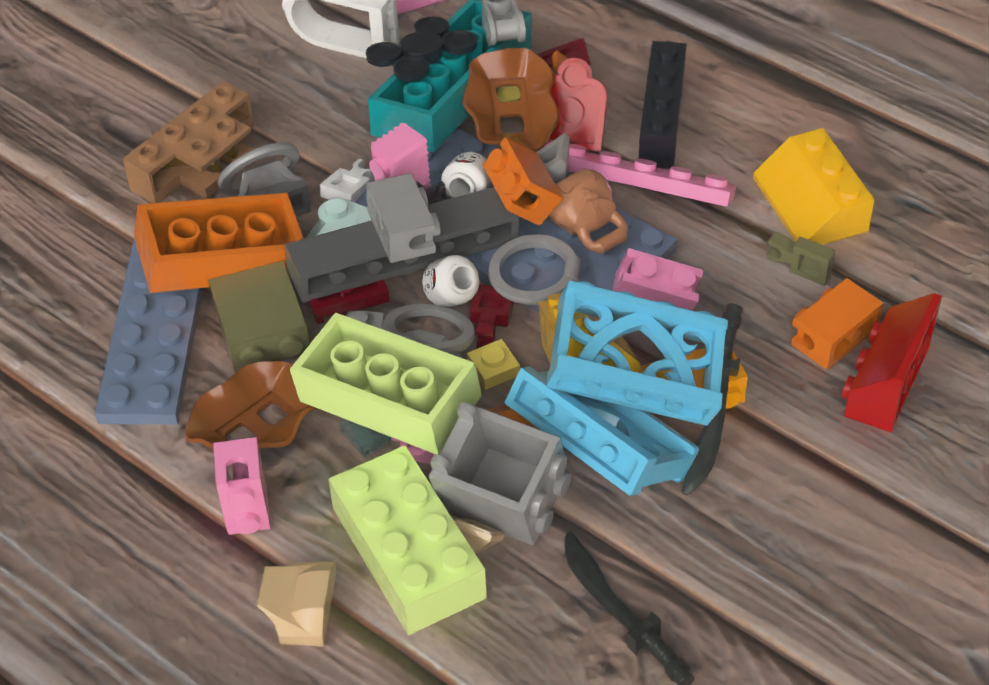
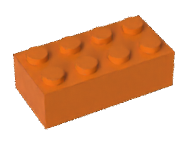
(210, 238)

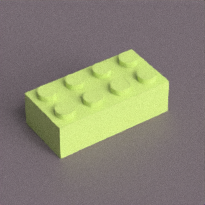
(385, 382)
(408, 539)

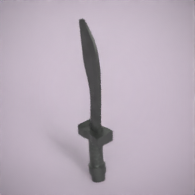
(711, 434)
(640, 632)

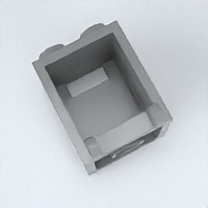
(500, 473)

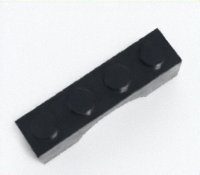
(662, 103)

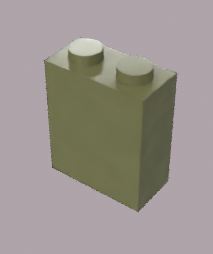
(259, 315)

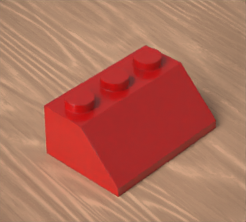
(891, 363)

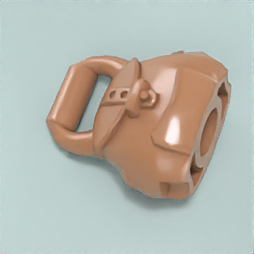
(588, 208)

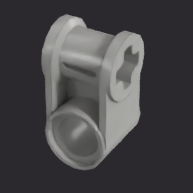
(502, 21)

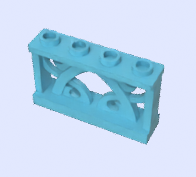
(664, 326)
(613, 439)

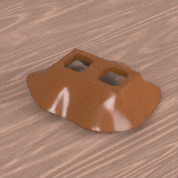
(536, 105)
(241, 400)

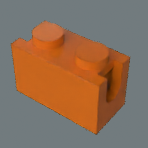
(515, 174)
(836, 323)

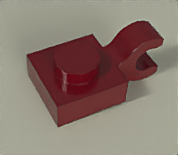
(488, 311)

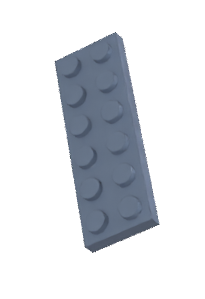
(148, 352)

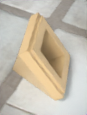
(478, 534)

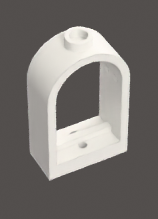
(343, 37)

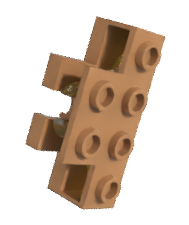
(192, 145)

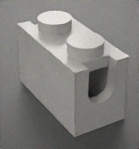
(402, 217)

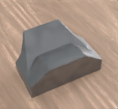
(274, 179)

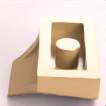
(298, 600)

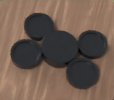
(421, 48)

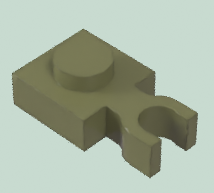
(806, 257)

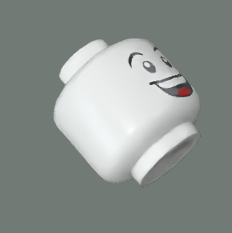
(465, 175)
(450, 281)

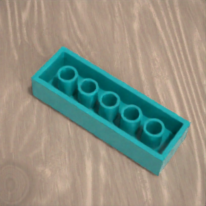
(435, 103)

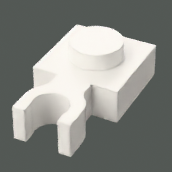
(347, 183)

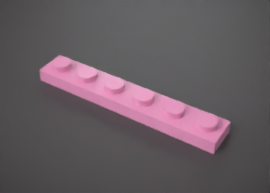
(646, 175)

